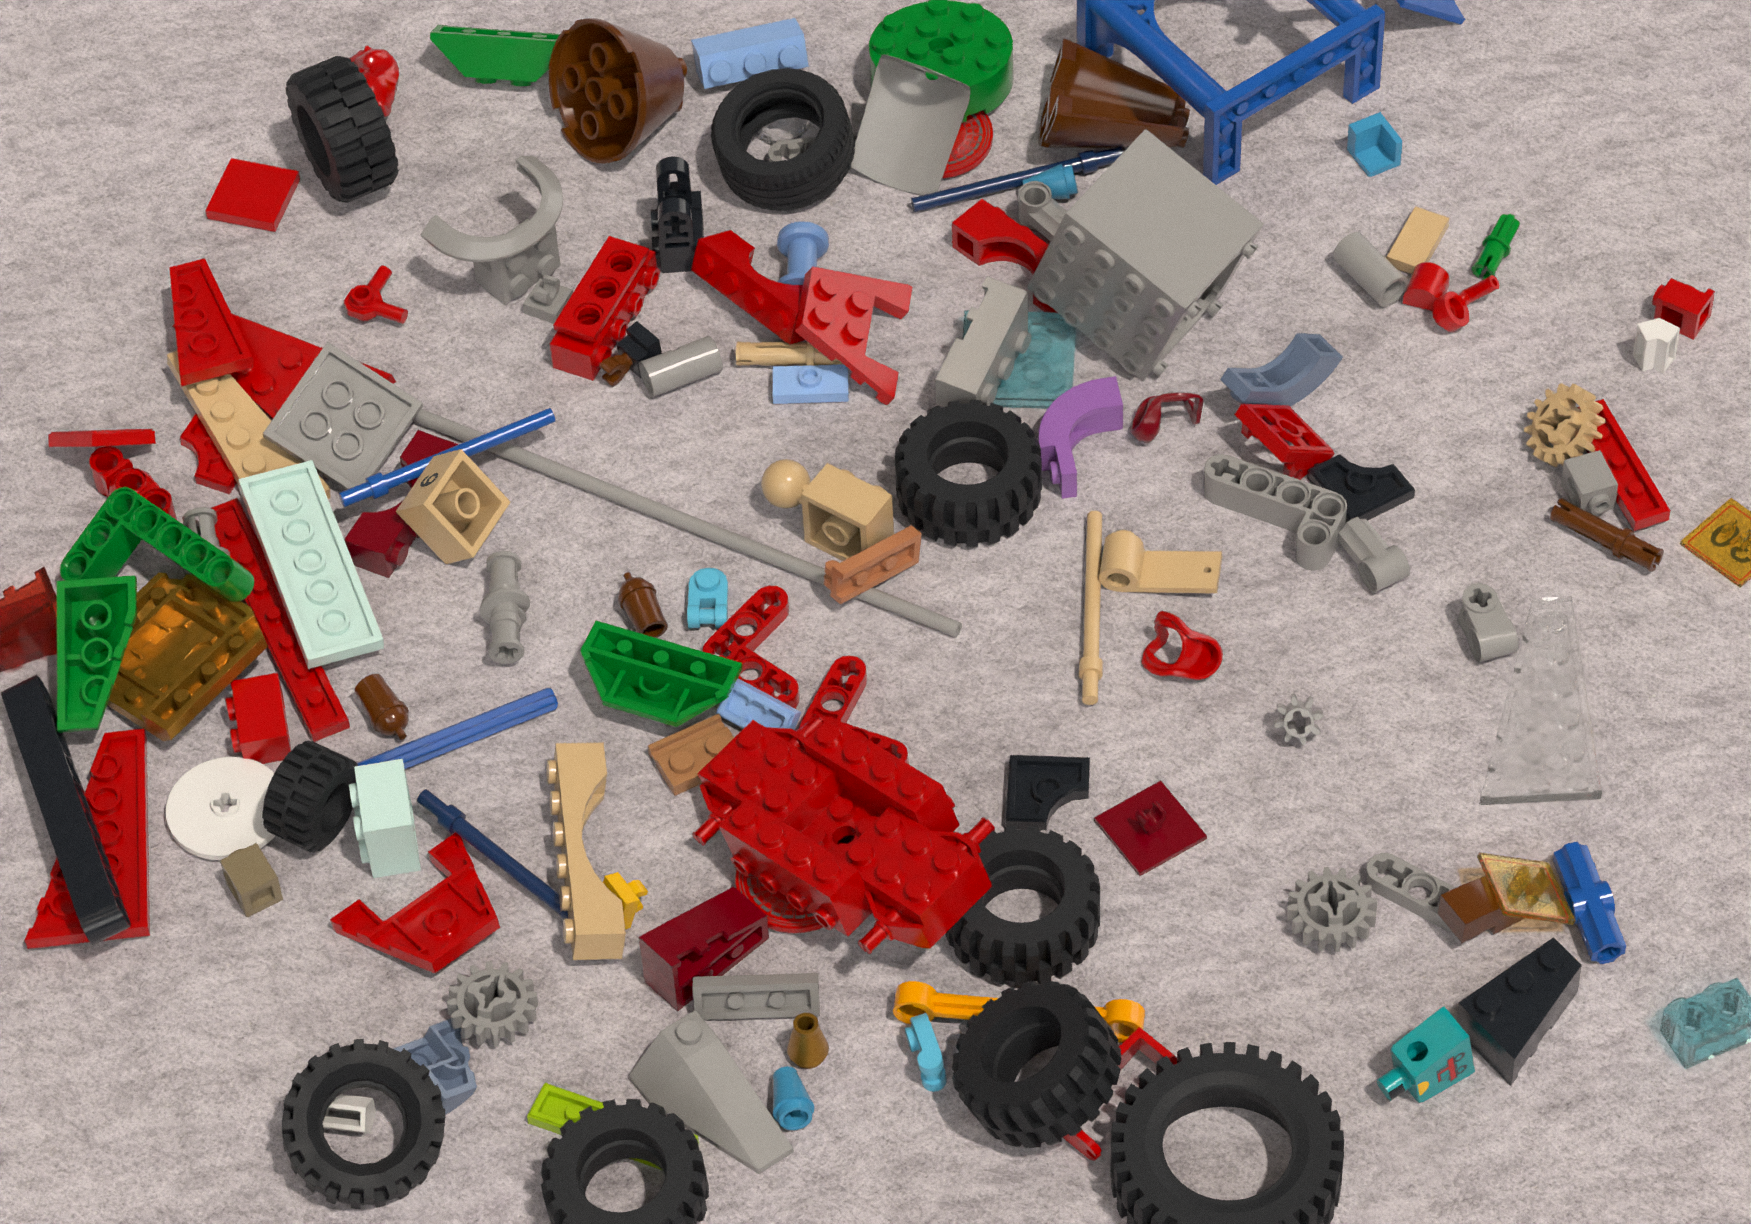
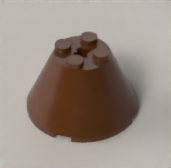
(612, 88)

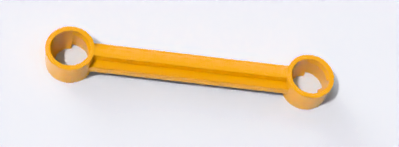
(917, 998)

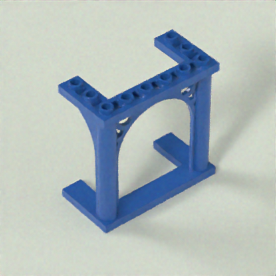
(1354, 40)

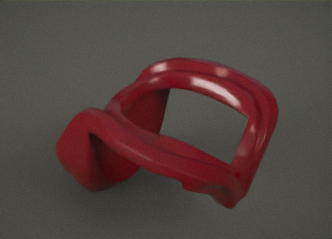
(1148, 415)

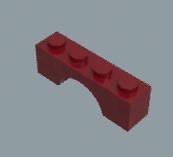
(383, 538)

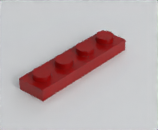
(1636, 490)

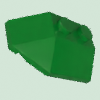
(496, 53)
(655, 675)

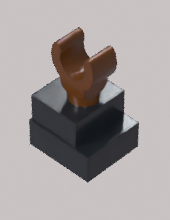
(632, 349)

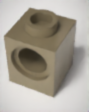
(251, 879)

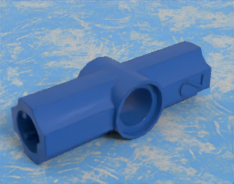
(1589, 902)

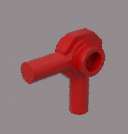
(366, 301)

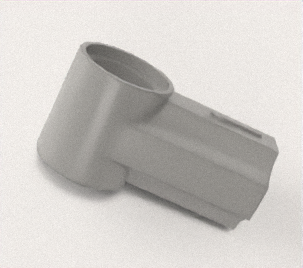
(1038, 209)
(1376, 561)

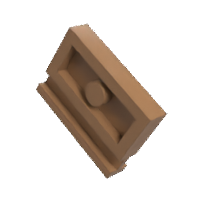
(688, 751)

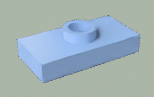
(810, 384)
(750, 704)

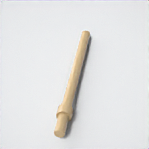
(1090, 664)

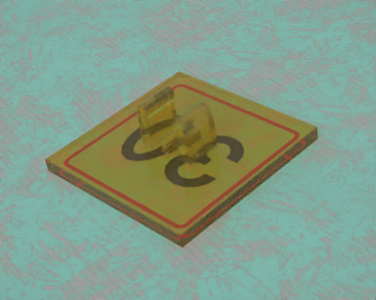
(1724, 542)
(1526, 888)

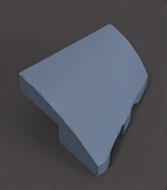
(447, 1061)

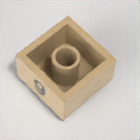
(453, 506)

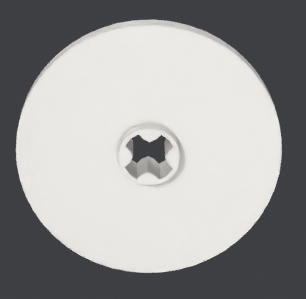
(199, 798)

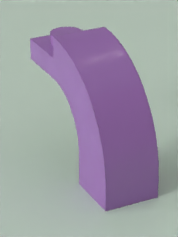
(1073, 416)

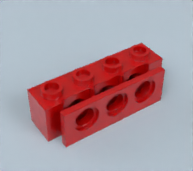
(603, 307)

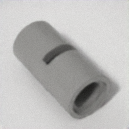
(1370, 269)
(680, 366)

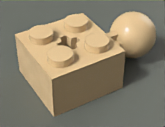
(838, 509)

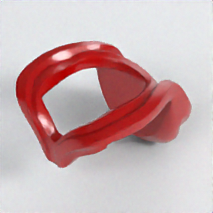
(1199, 655)

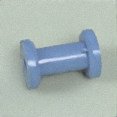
(802, 246)

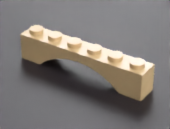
(594, 913)

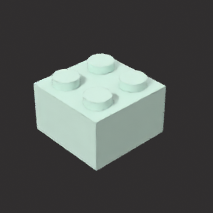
(384, 818)

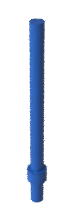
(379, 484)

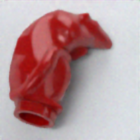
(381, 74)

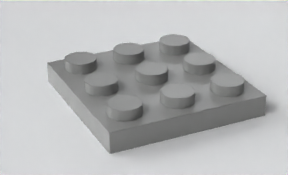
(342, 418)

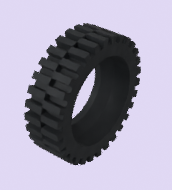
(1151, 1192)

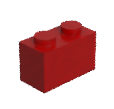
(260, 719)

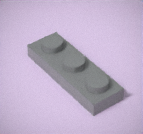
(756, 996)

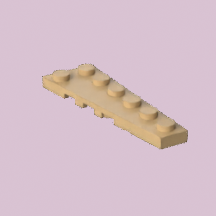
(235, 425)

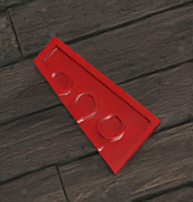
(204, 326)

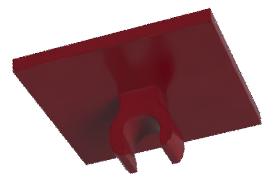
(1150, 828)

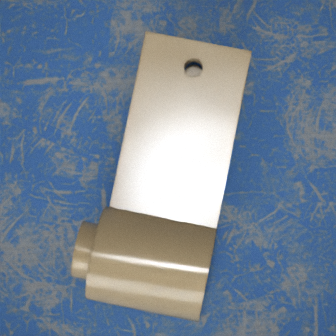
(1132, 569)

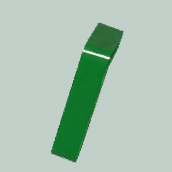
(131, 518)

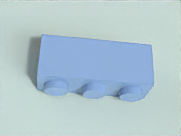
(749, 51)

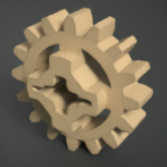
(1564, 424)

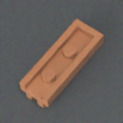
(873, 565)

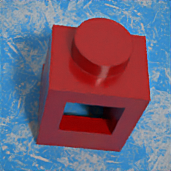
(1683, 306)

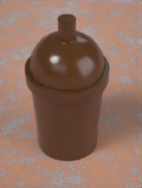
(641, 606)
(382, 705)

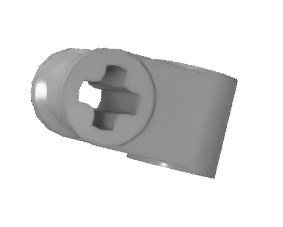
(1486, 623)

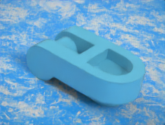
(707, 590)
(930, 1060)

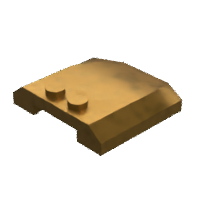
(182, 653)

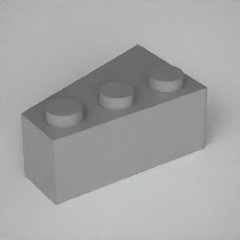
(989, 347)

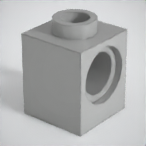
(1589, 483)

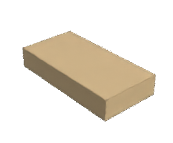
(1418, 239)

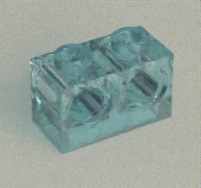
(1714, 1030)

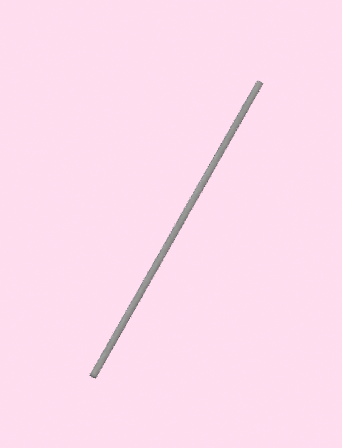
(686, 522)

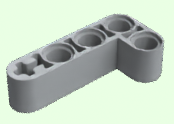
(1281, 501)

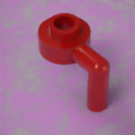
(1451, 308)

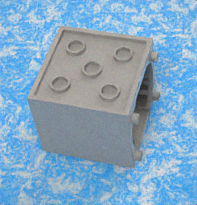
(1144, 255)

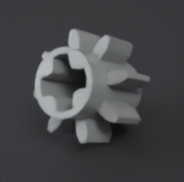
(1306, 711)

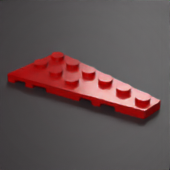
(277, 365)
(120, 811)

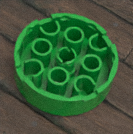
(954, 41)

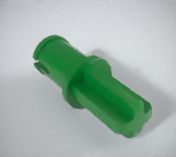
(1496, 245)

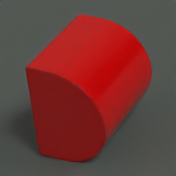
(1426, 285)

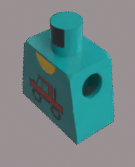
(1429, 1059)

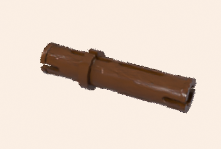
(1621, 542)

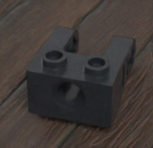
(676, 217)

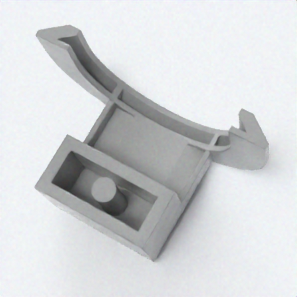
(515, 260)

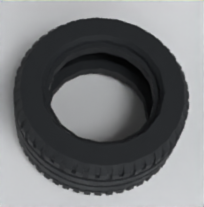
(773, 97)

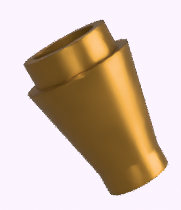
(807, 1042)

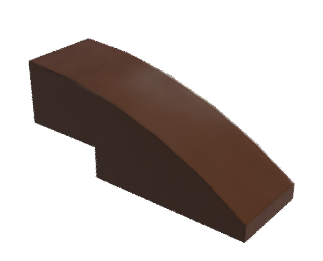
(1473, 910)

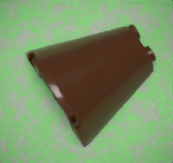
(1107, 104)

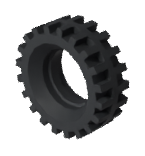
(361, 1067)

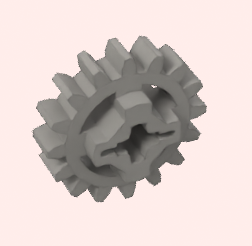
(1312, 914)
(494, 1002)

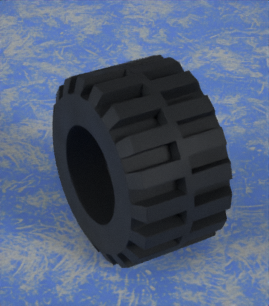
(309, 796)

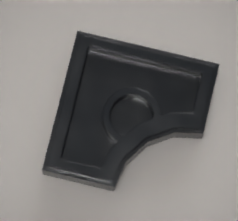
(1364, 488)
(1043, 785)

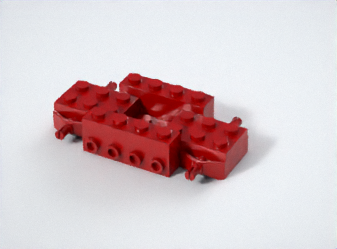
(796, 793)

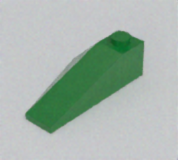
(91, 641)

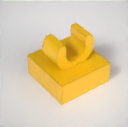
(628, 893)

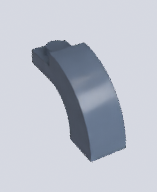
(1287, 377)

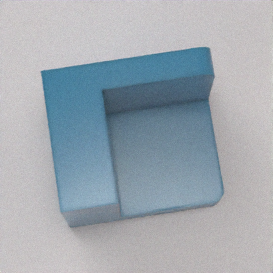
(1374, 144)

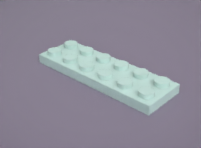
(310, 564)

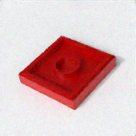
(253, 194)

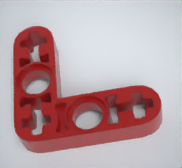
(742, 647)
(832, 689)

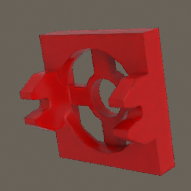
(1308, 445)

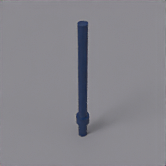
(1085, 162)
(454, 821)

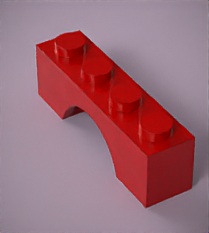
(990, 235)
(726, 265)

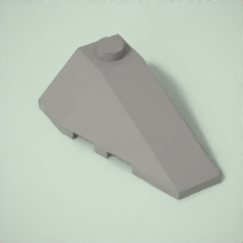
(701, 1084)

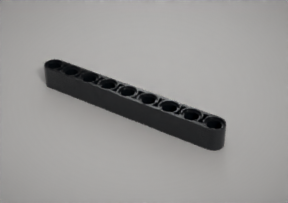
(65, 810)

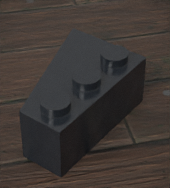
(1519, 1007)

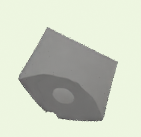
(909, 126)

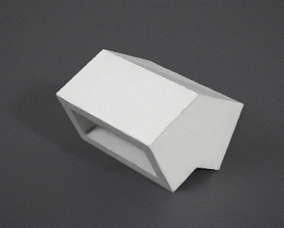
(1655, 344)
(351, 1104)

